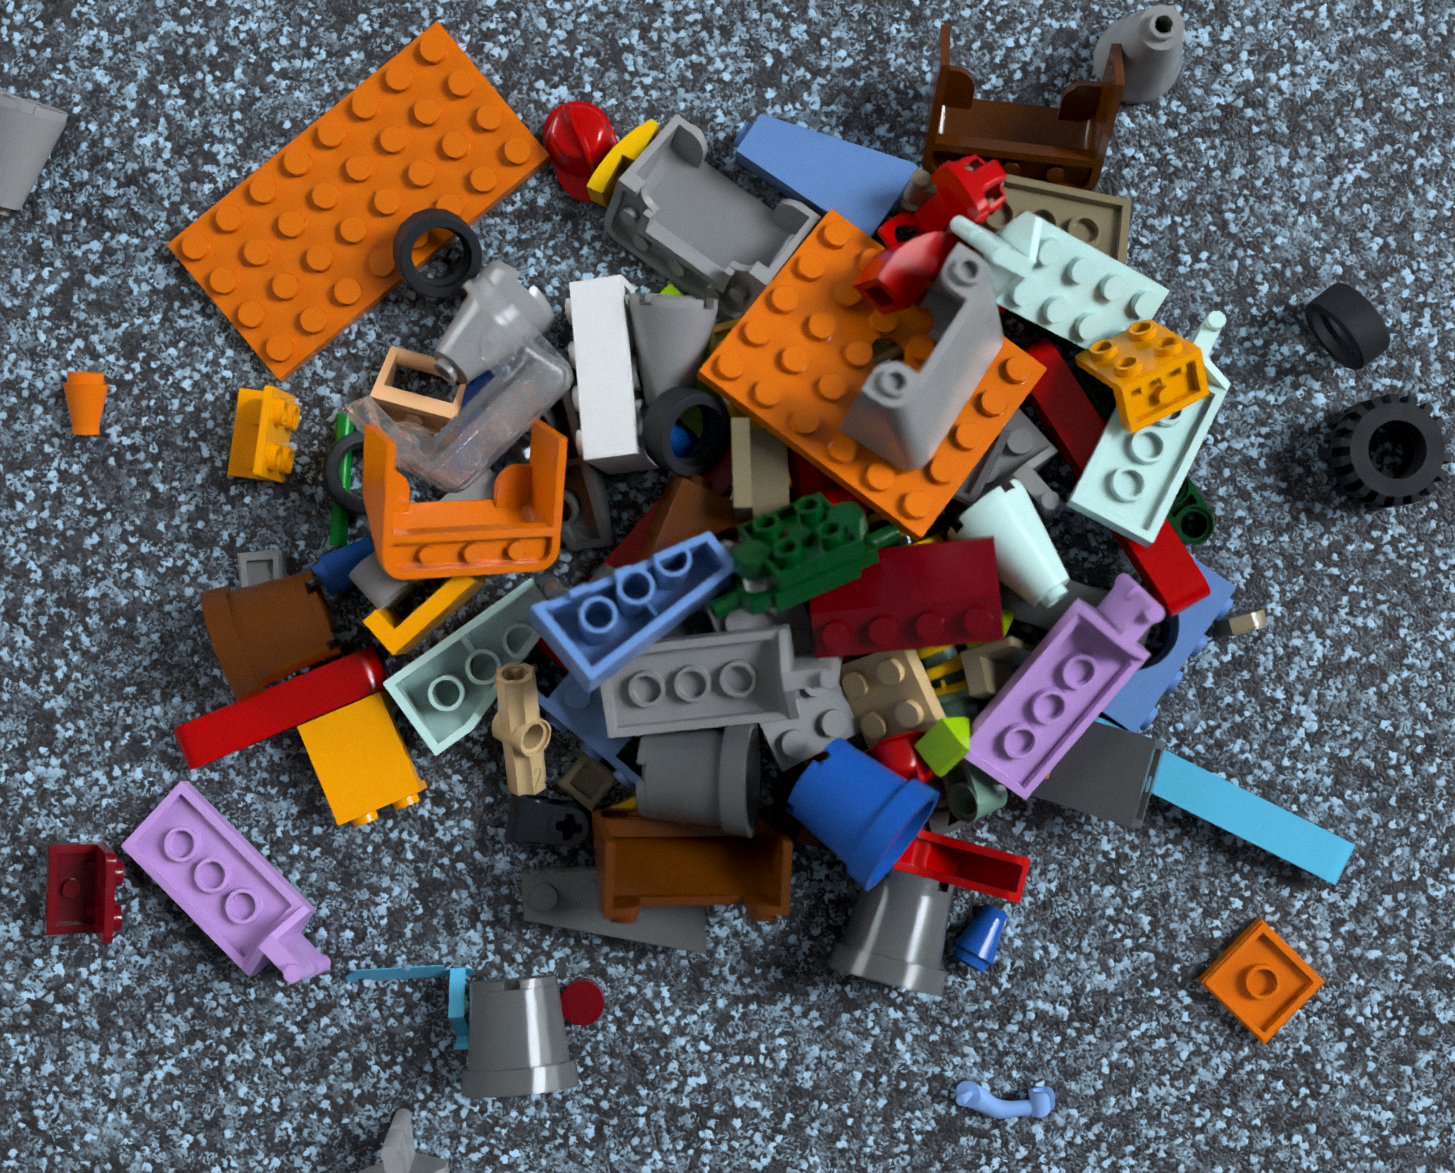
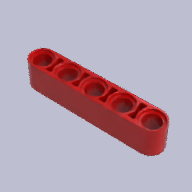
(281, 708)

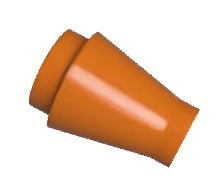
(85, 400)

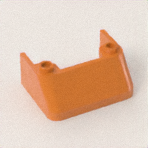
(467, 537)

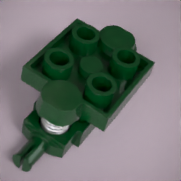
(800, 554)

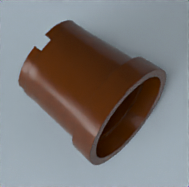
(268, 630)

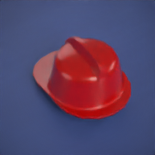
(577, 141)
(901, 756)

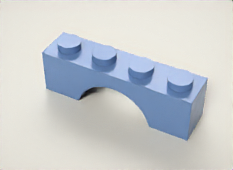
(1135, 703)

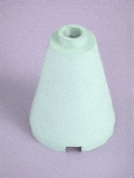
(1022, 545)

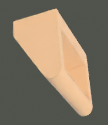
(409, 406)

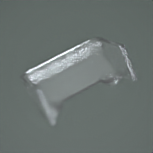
(526, 386)

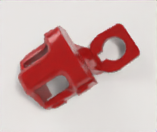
(958, 194)

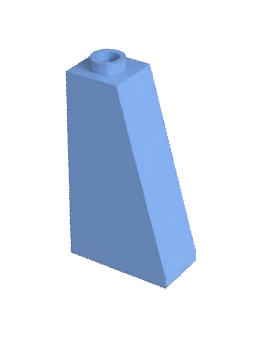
(824, 171)

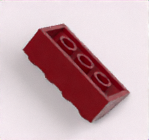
(913, 601)

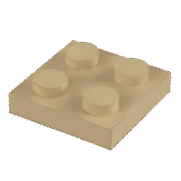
(889, 694)

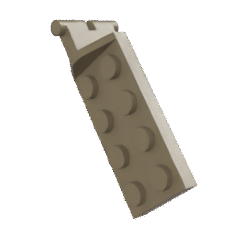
(1087, 215)

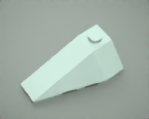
(455, 680)

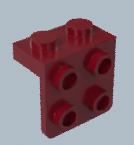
(83, 890)

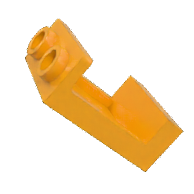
(404, 636)
(362, 760)

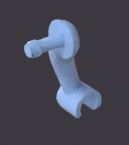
(1038, 1105)

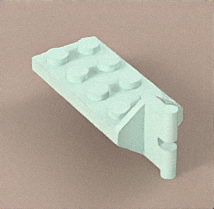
(1061, 279)
(1138, 474)

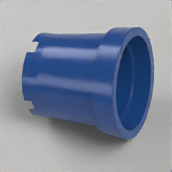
(861, 810)

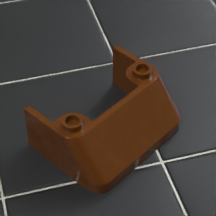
(1027, 140)

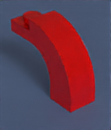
(900, 271)

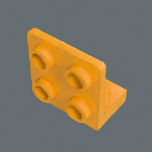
(1149, 372)
(263, 434)

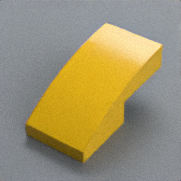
(618, 159)

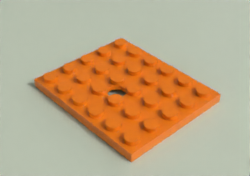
(809, 352)

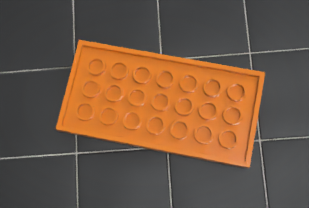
(314, 227)

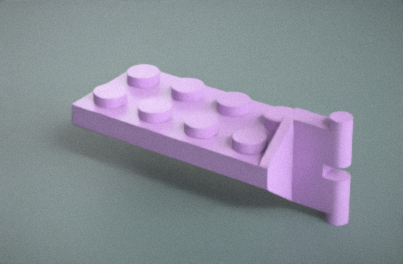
(1063, 687)
(226, 885)

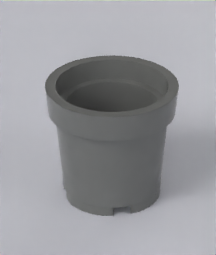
(703, 778)
(898, 933)
(517, 1039)

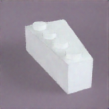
(606, 376)

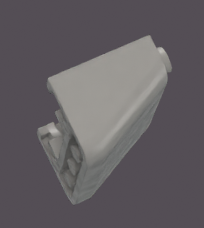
(701, 223)
(910, 412)

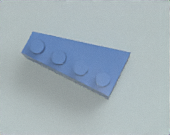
(620, 616)

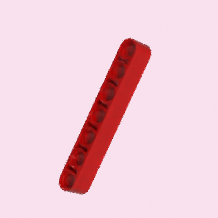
(1075, 430)

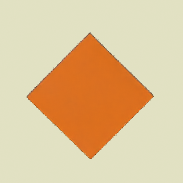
(1261, 980)

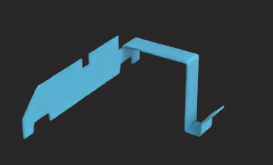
(456, 991)

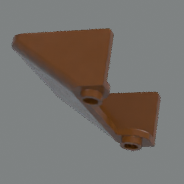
(688, 865)

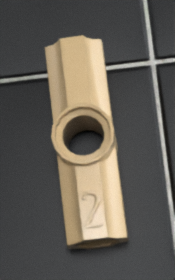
(521, 729)

